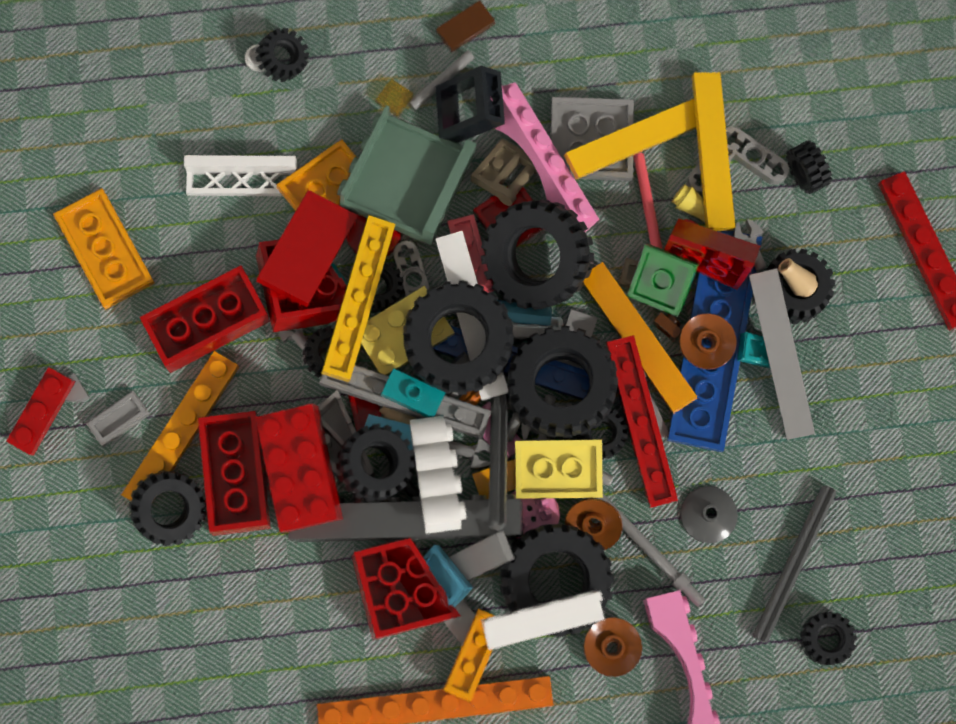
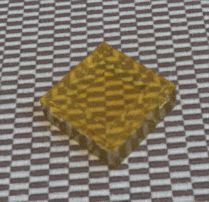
(395, 97)

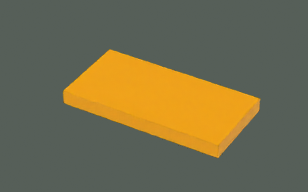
(103, 248)

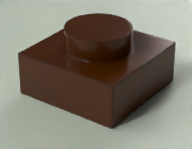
(668, 326)

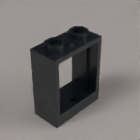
(489, 113)

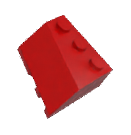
(718, 254)
(290, 315)
(399, 590)

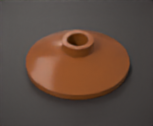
(715, 330)
(607, 530)
(628, 647)

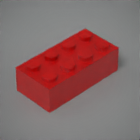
(205, 319)
(299, 468)
(234, 474)

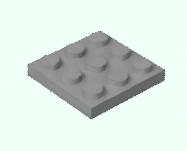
(588, 119)

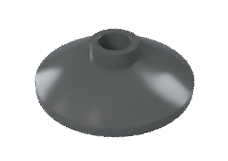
(698, 524)

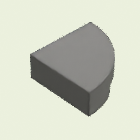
(78, 392)

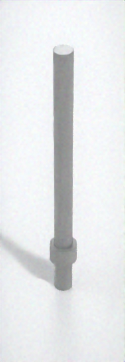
(680, 581)

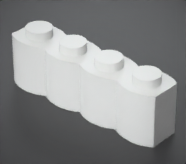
(435, 474)

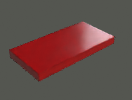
(307, 248)

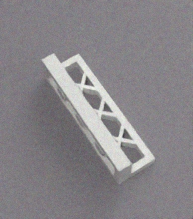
(237, 165)
(543, 619)

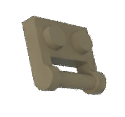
(499, 166)

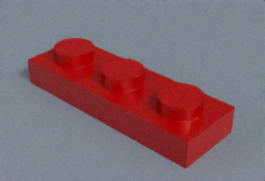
(41, 411)

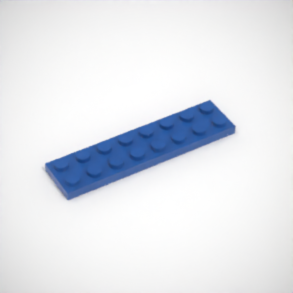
(707, 418)

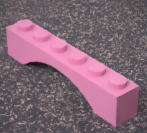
(526, 130)
(669, 620)

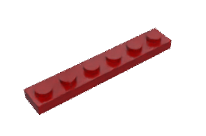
(922, 243)
(642, 422)

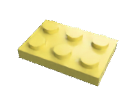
(384, 334)
(558, 468)

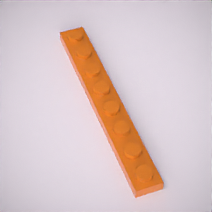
(439, 704)

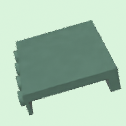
(405, 177)

